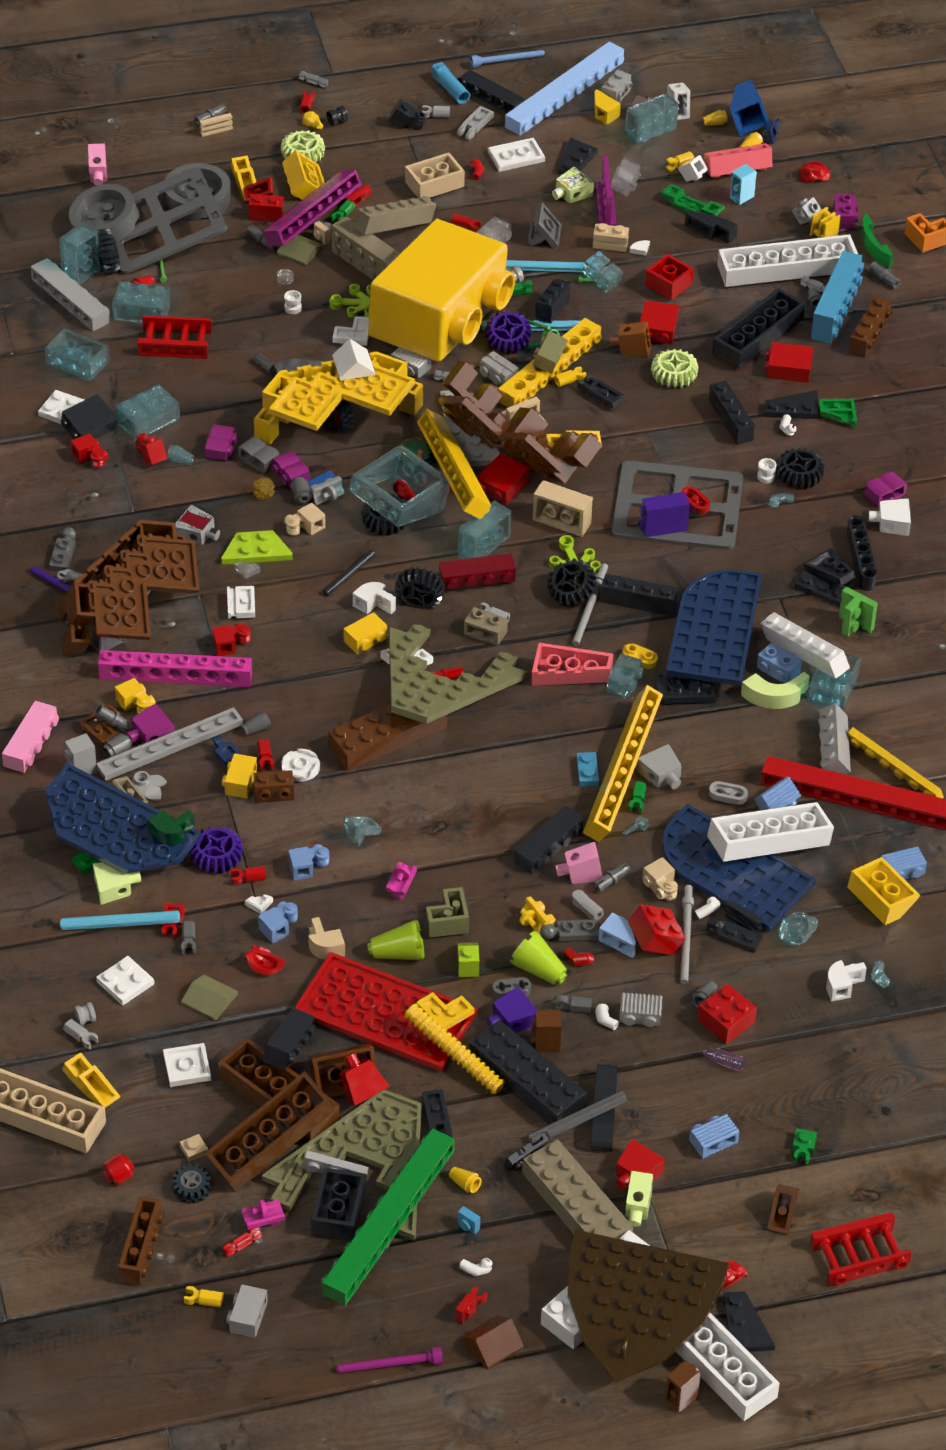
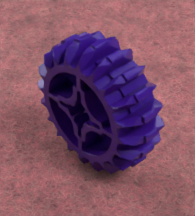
(501, 325)
(217, 850)

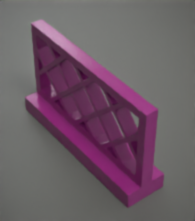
(605, 196)

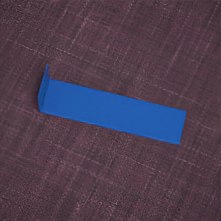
(320, 479)

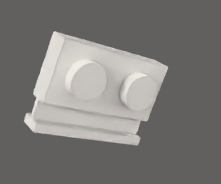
(241, 602)

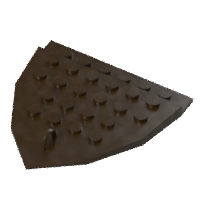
(638, 1300)

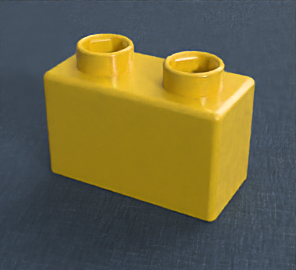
(439, 290)

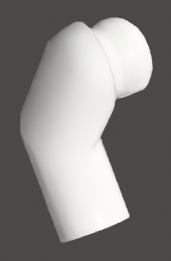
(786, 427)
(711, 906)
(603, 1017)
(476, 1269)

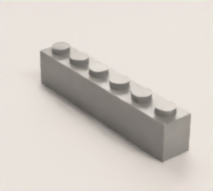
(70, 294)

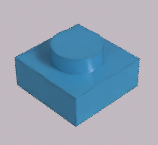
(468, 1220)

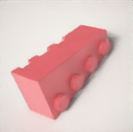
(570, 665)

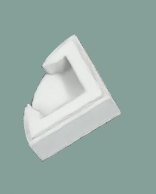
(640, 247)
(259, 903)

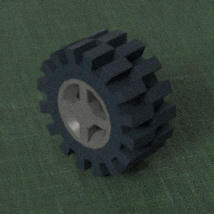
(189, 1176)

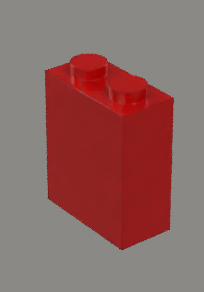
(661, 321)
(789, 362)
(503, 478)

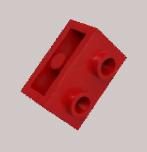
(266, 207)

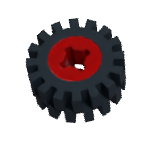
(343, 416)

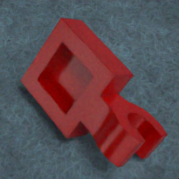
(467, 1308)

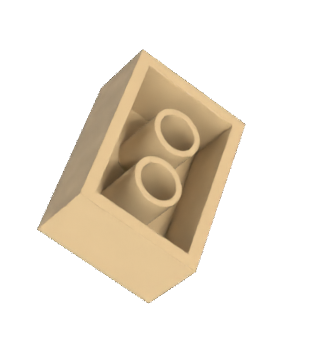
(434, 176)
(562, 508)

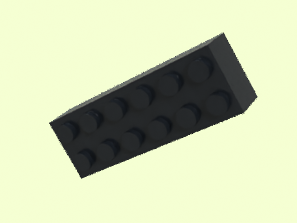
(758, 328)
(528, 1073)

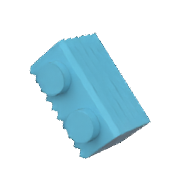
(742, 184)

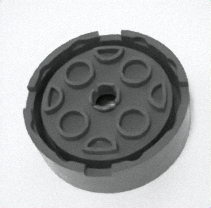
(218, 184)
(109, 202)

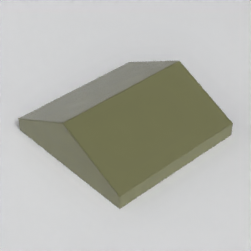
(300, 250)
(208, 997)

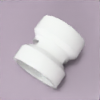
(292, 302)
(766, 470)

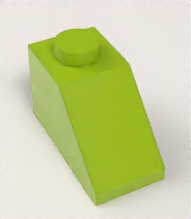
(468, 959)

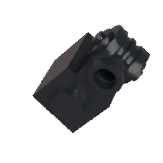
(404, 113)

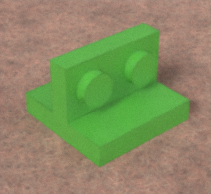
(856, 612)

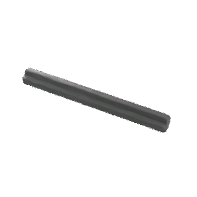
(580, 1116)

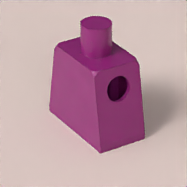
(150, 725)

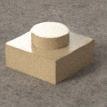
(321, 232)
(193, 1147)

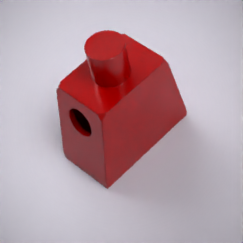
(361, 1079)
(638, 1159)

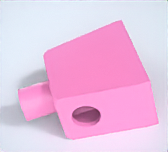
(97, 171)
(581, 864)

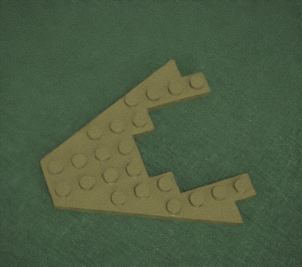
(429, 696)
(376, 1132)

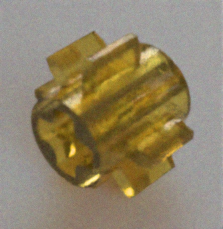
(263, 488)

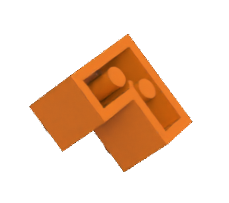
(925, 234)

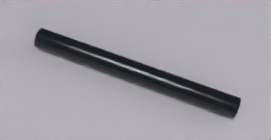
(348, 573)

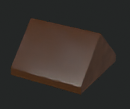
(494, 1341)

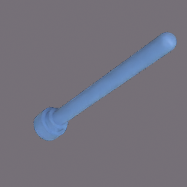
(476, 61)

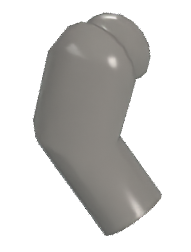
(68, 575)

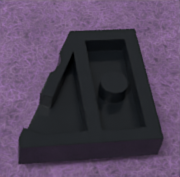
(516, 1159)

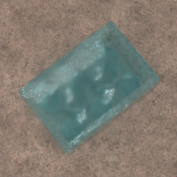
(651, 118)
(80, 253)
(137, 299)
(77, 354)
(147, 411)
(483, 536)
(827, 690)

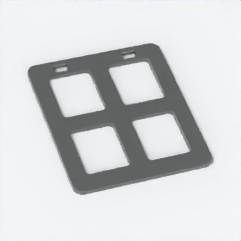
(161, 220)
(682, 474)

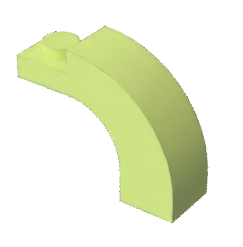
(774, 695)

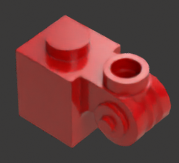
(151, 448)
(86, 449)
(226, 636)

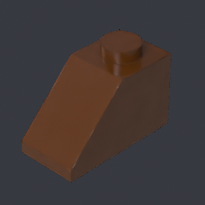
(783, 1208)

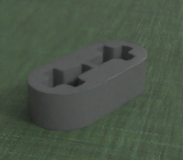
(510, 984)

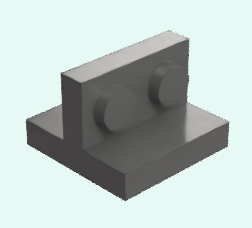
(544, 227)

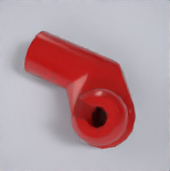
(479, 169)
(579, 959)

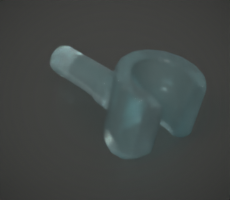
(640, 822)

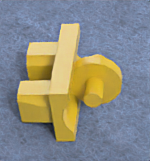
(534, 915)

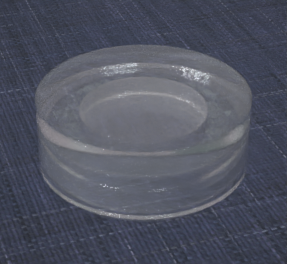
(285, 276)

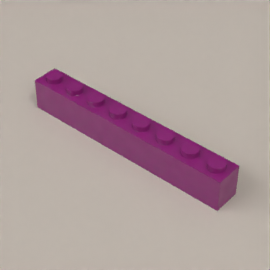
(312, 208)

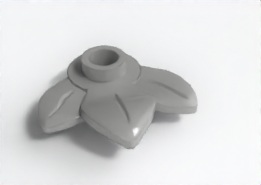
(149, 785)

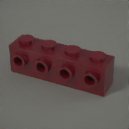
(477, 571)

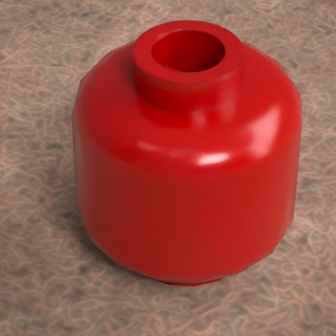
(118, 1169)

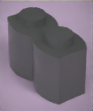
(257, 454)

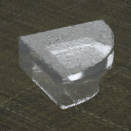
(247, 569)

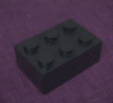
(338, 1204)

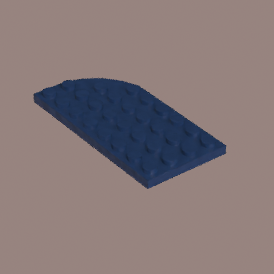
(715, 627)
(757, 883)

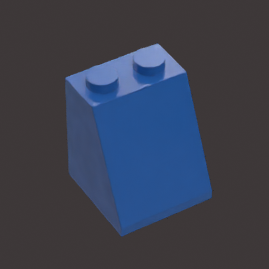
(747, 109)

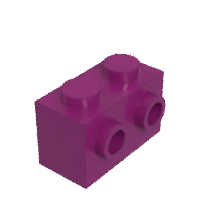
(847, 209)

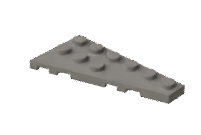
(472, 448)

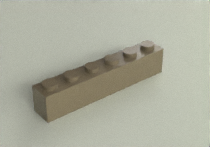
(394, 215)

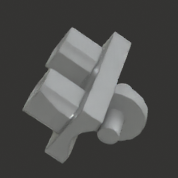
(327, 490)

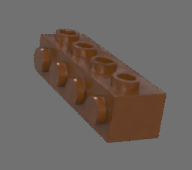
(870, 326)
(140, 1240)

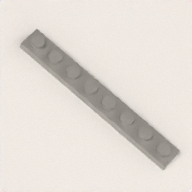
(169, 744)

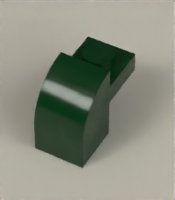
(170, 830)

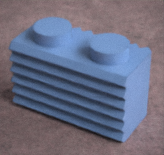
(779, 795)
(907, 862)
(714, 1135)

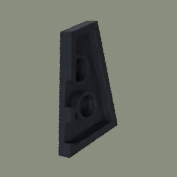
(576, 155)
(796, 406)
(830, 567)
(683, 691)
(745, 1323)

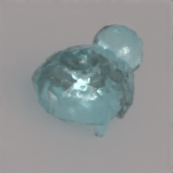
(797, 923)

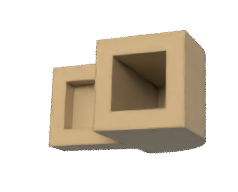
(322, 942)

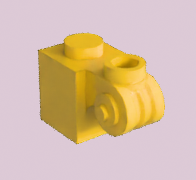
(133, 694)

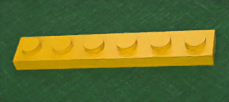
(887, 760)

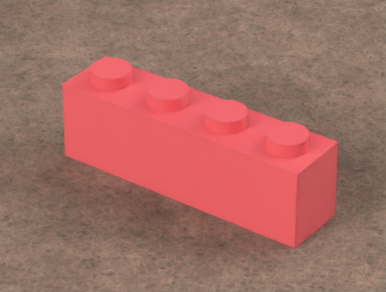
(728, 160)

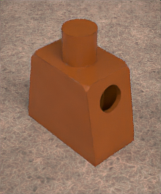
(633, 339)

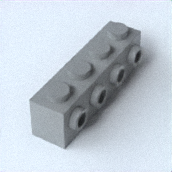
(834, 739)

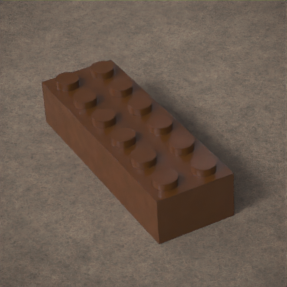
(377, 736)
(261, 1081)
(270, 1131)

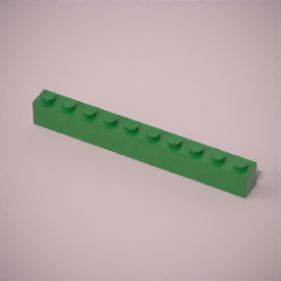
(387, 1217)

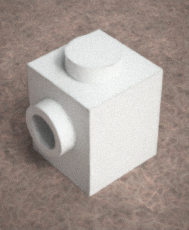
(693, 169)

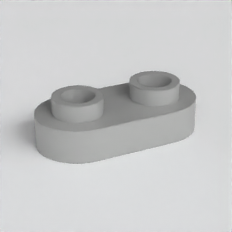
(728, 793)

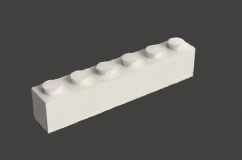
(805, 645)

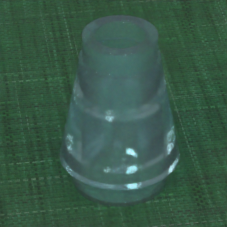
(180, 455)

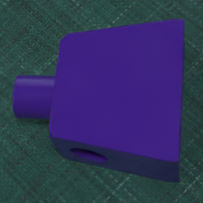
(513, 1010)

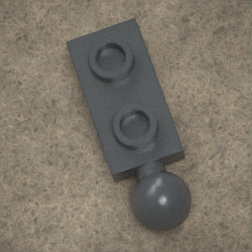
(63, 550)
(572, 930)

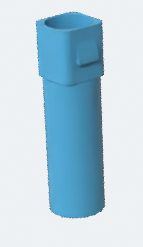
(449, 82)

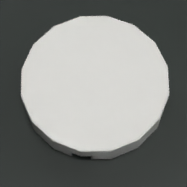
(302, 763)

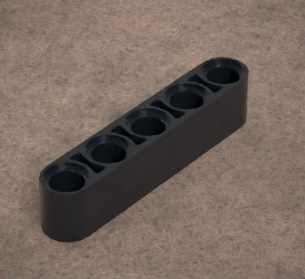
(490, 91)
(861, 553)
(604, 1123)

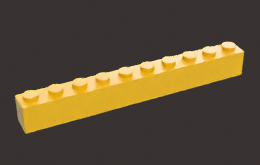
(454, 464)
(622, 764)

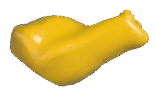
(312, 120)

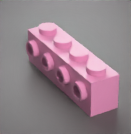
(30, 736)

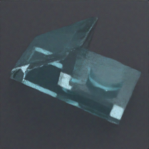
(359, 827)

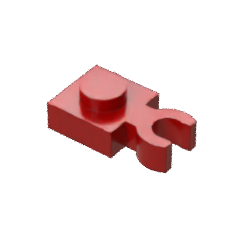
(172, 926)

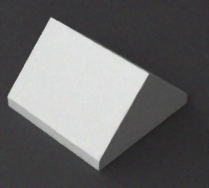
(352, 361)

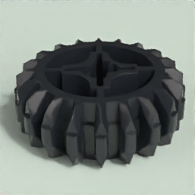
(108, 252)
(800, 468)
(377, 522)
(581, 575)
(419, 588)

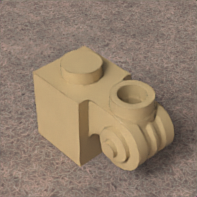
(308, 518)
(660, 879)

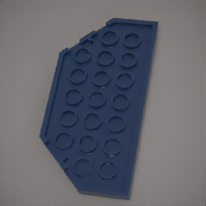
(109, 823)

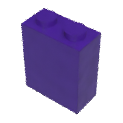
(664, 514)

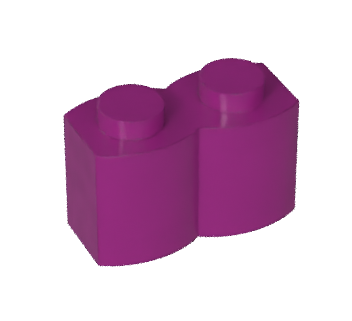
(220, 443)
(289, 467)
(886, 488)

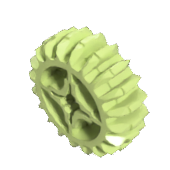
(304, 142)
(674, 368)

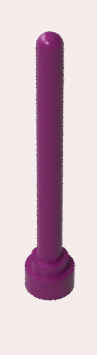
(433, 1356)

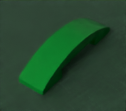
(676, 197)
(879, 253)

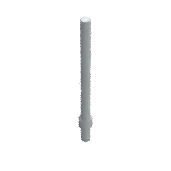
(589, 606)
(687, 905)

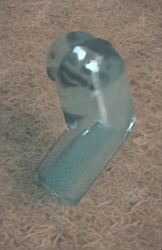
(781, 497)
(878, 975)

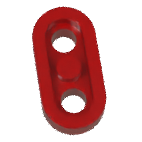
(697, 501)

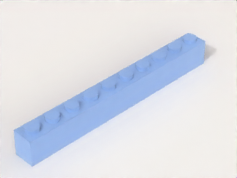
(564, 88)

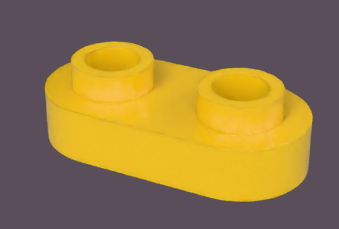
(648, 657)

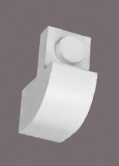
(373, 595)
(841, 979)

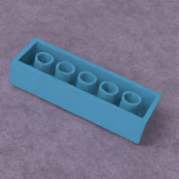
(837, 297)

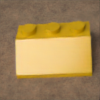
(302, 175)
(882, 890)

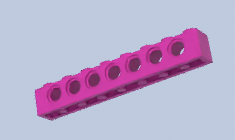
(175, 668)

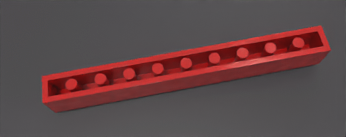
(857, 792)

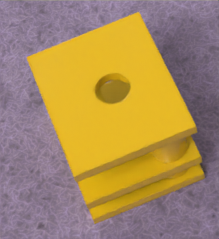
(827, 226)

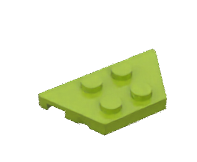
(256, 547)

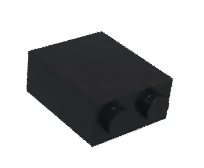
(89, 417)

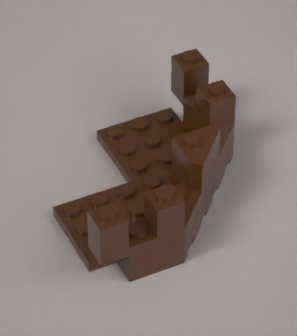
(519, 437)
(117, 585)

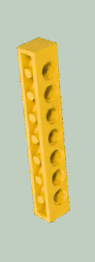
(532, 379)

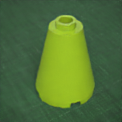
(399, 943)
(539, 959)

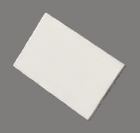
(516, 154)

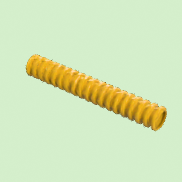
(454, 1048)

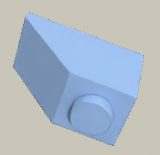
(618, 935)

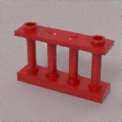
(175, 348)
(857, 1230)

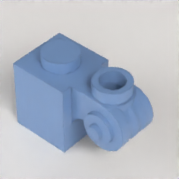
(302, 860)
(276, 921)

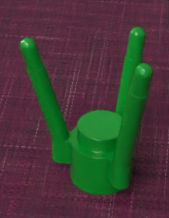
(544, 333)

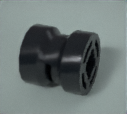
(337, 115)

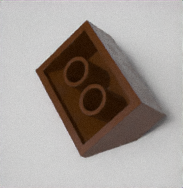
(328, 1065)

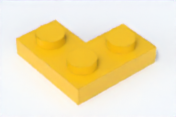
(448, 1014)

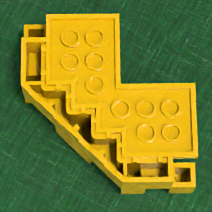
(314, 392)

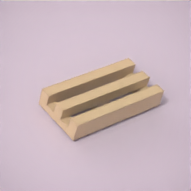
(216, 127)

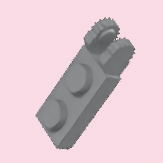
(475, 122)

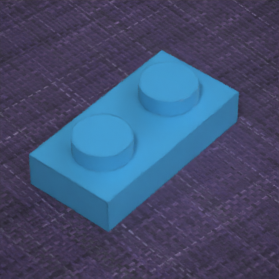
(587, 769)

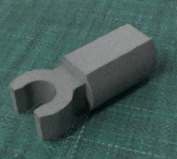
(188, 936)
(575, 1003)

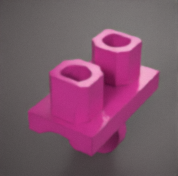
(401, 880)
(263, 1214)

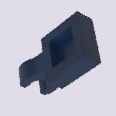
(770, 131)
(224, 751)

